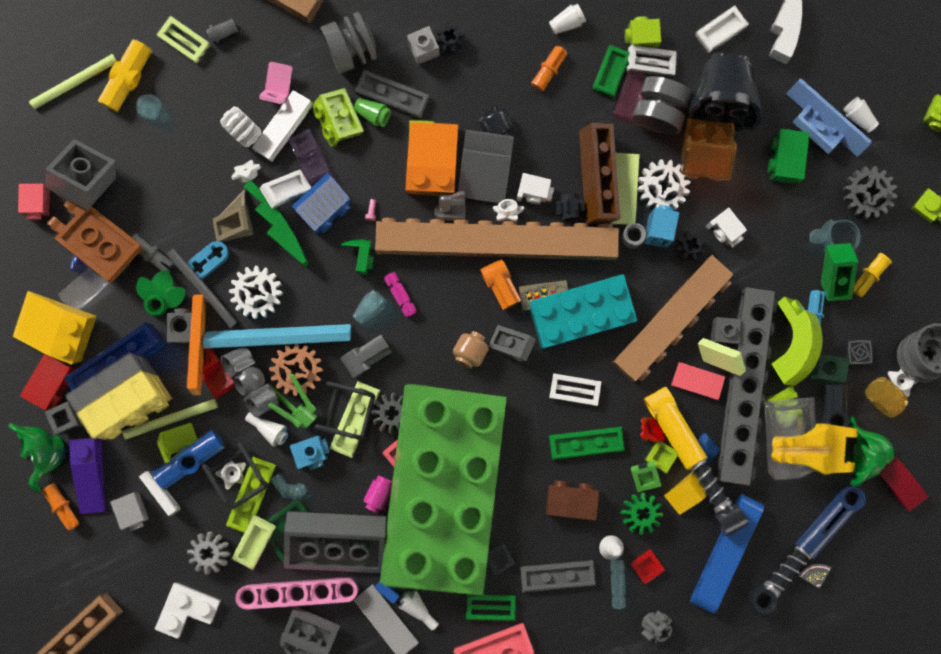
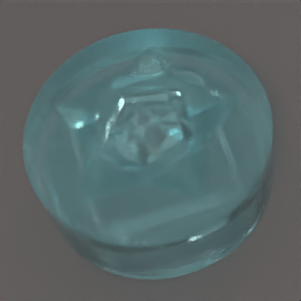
(148, 107)

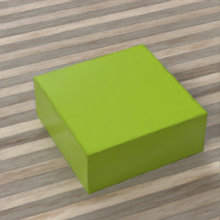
(662, 455)

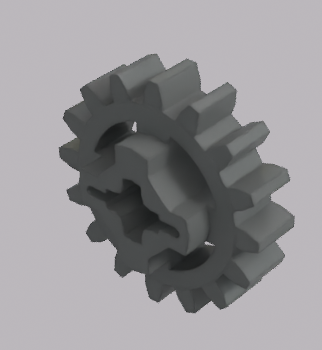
(873, 183)

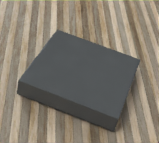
(488, 142)
(484, 175)

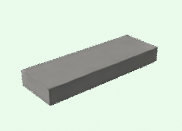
(386, 621)

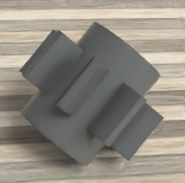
(656, 627)

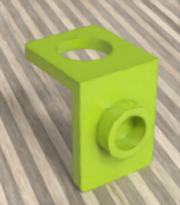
(174, 439)

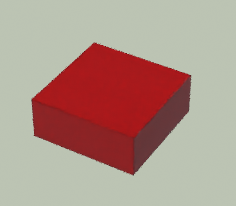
(647, 566)

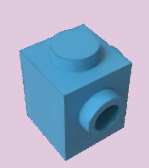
(310, 452)

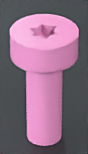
(370, 216)

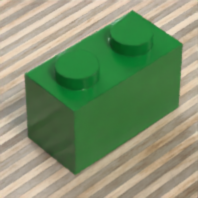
(788, 156)
(839, 272)

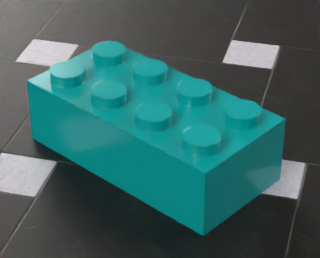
(582, 311)

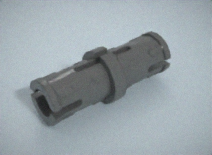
(152, 255)

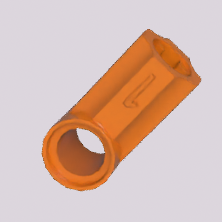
(498, 279)

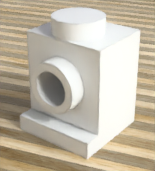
(535, 189)
(727, 228)

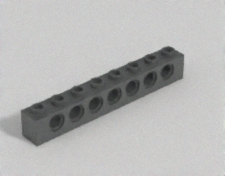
(727, 469)

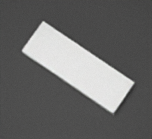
(282, 126)

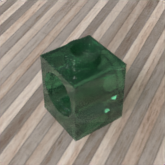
(839, 369)

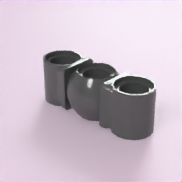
(249, 381)

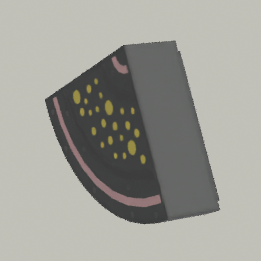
(814, 574)

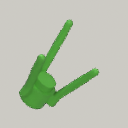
(302, 415)

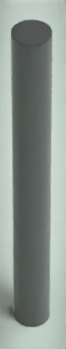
(201, 287)

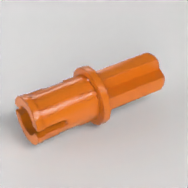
(549, 68)
(60, 506)

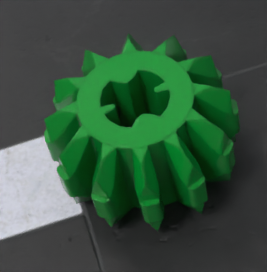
(650, 519)

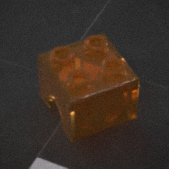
(708, 149)

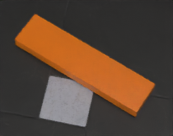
(196, 348)

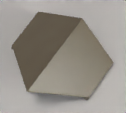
(234, 220)

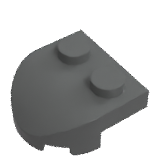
(308, 633)

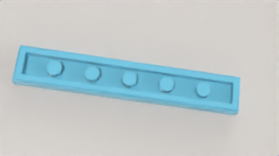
(277, 336)

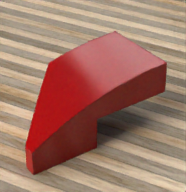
(215, 375)

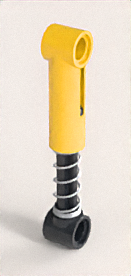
(664, 409)

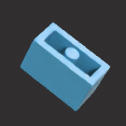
(661, 226)

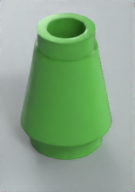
(374, 112)

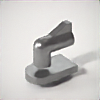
(451, 207)

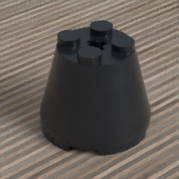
(727, 93)

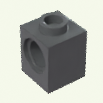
(725, 331)
(173, 335)

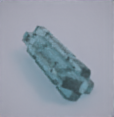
(618, 584)

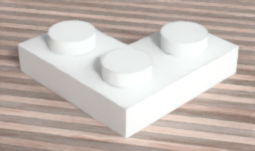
(184, 603)

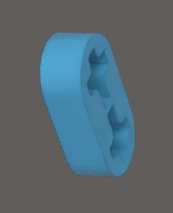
(212, 264)

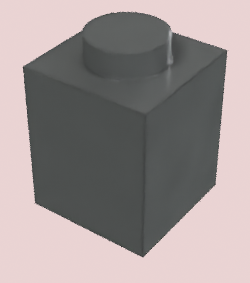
(63, 419)

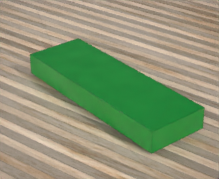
(586, 443)

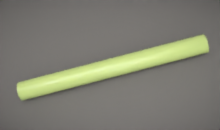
(73, 81)
(170, 419)

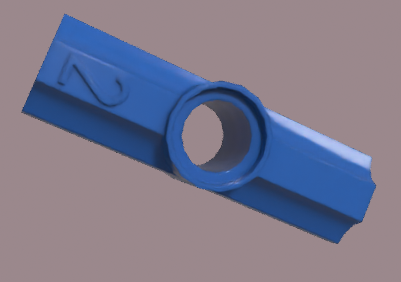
(200, 450)

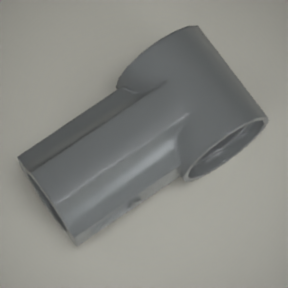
(361, 359)

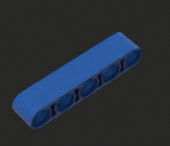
(725, 559)

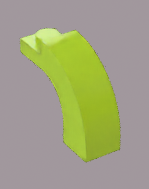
(805, 346)

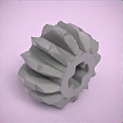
(205, 543)

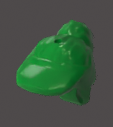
(44, 449)
(869, 454)

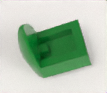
(365, 260)

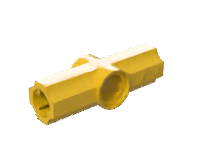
(125, 75)

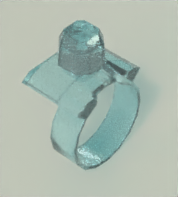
(823, 235)

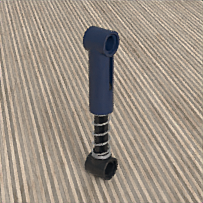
(809, 546)

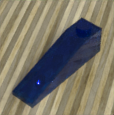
(140, 342)

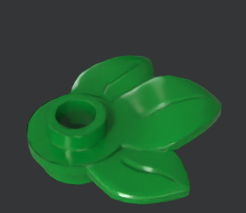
(160, 289)

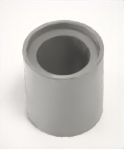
(635, 227)

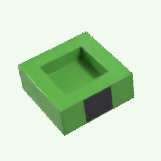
(646, 476)

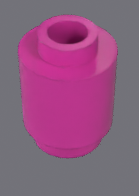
(378, 494)

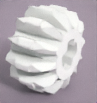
(240, 127)

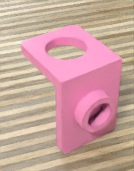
(277, 83)

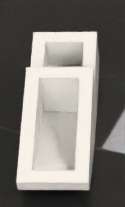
(787, 28)

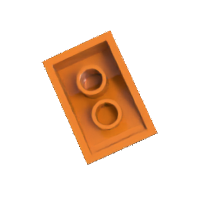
(432, 159)

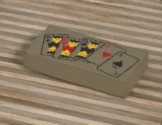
(537, 291)

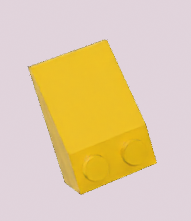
(54, 328)

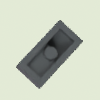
(512, 343)

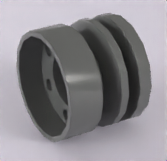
(349, 42)
(921, 354)

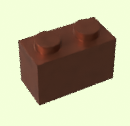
(571, 501)

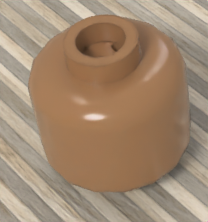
(470, 350)

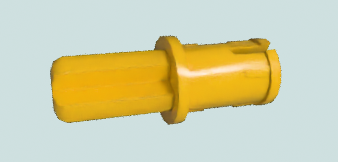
(871, 274)

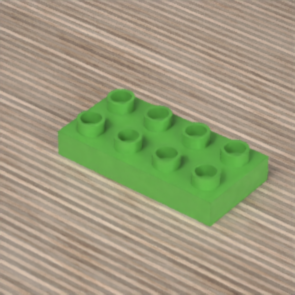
(443, 490)

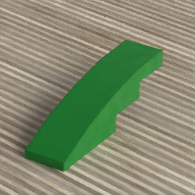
(280, 229)

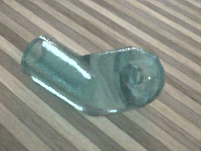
(288, 490)

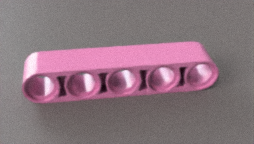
(285, 593)

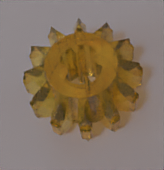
(886, 397)

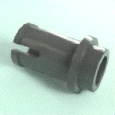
(221, 30)

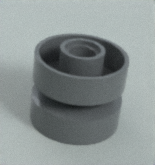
(662, 105)

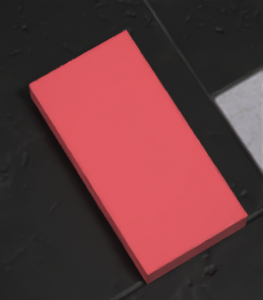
(698, 381)

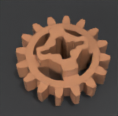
(301, 358)

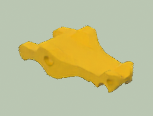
(819, 449)

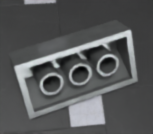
(348, 544)

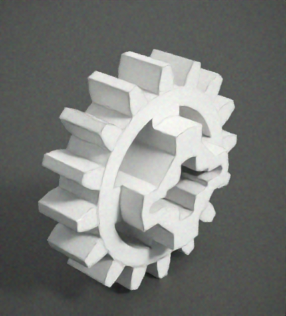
(654, 184)
(251, 300)

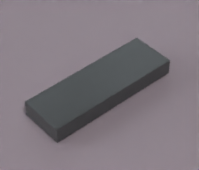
(392, 94)
(557, 575)

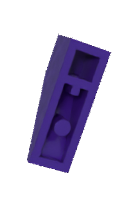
(88, 474)

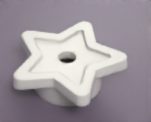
(246, 172)
(508, 210)
(906, 385)
(225, 473)

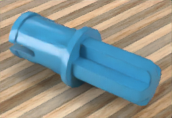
(816, 303)

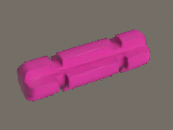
(400, 294)

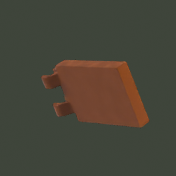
(95, 241)

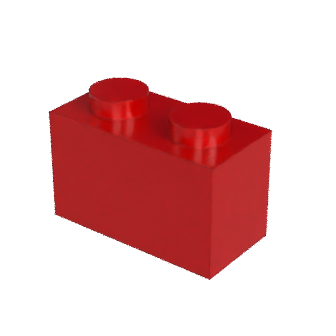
(47, 383)

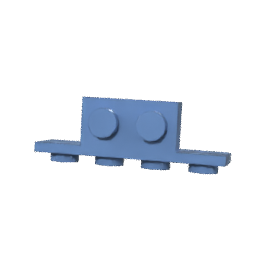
(824, 122)

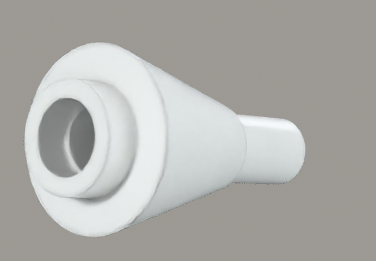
(272, 432)
(611, 547)
(413, 605)

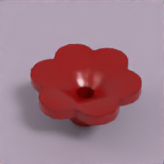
(651, 430)

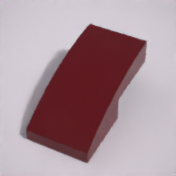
(903, 485)

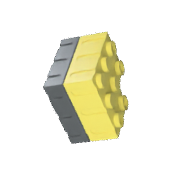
(119, 397)

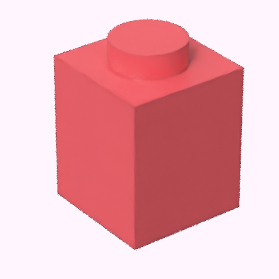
(34, 201)

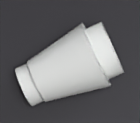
(568, 19)
(861, 114)

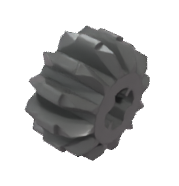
(387, 407)

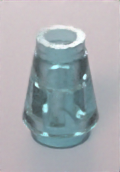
(369, 307)

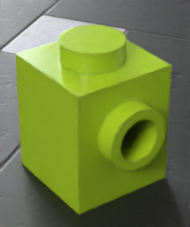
(644, 32)

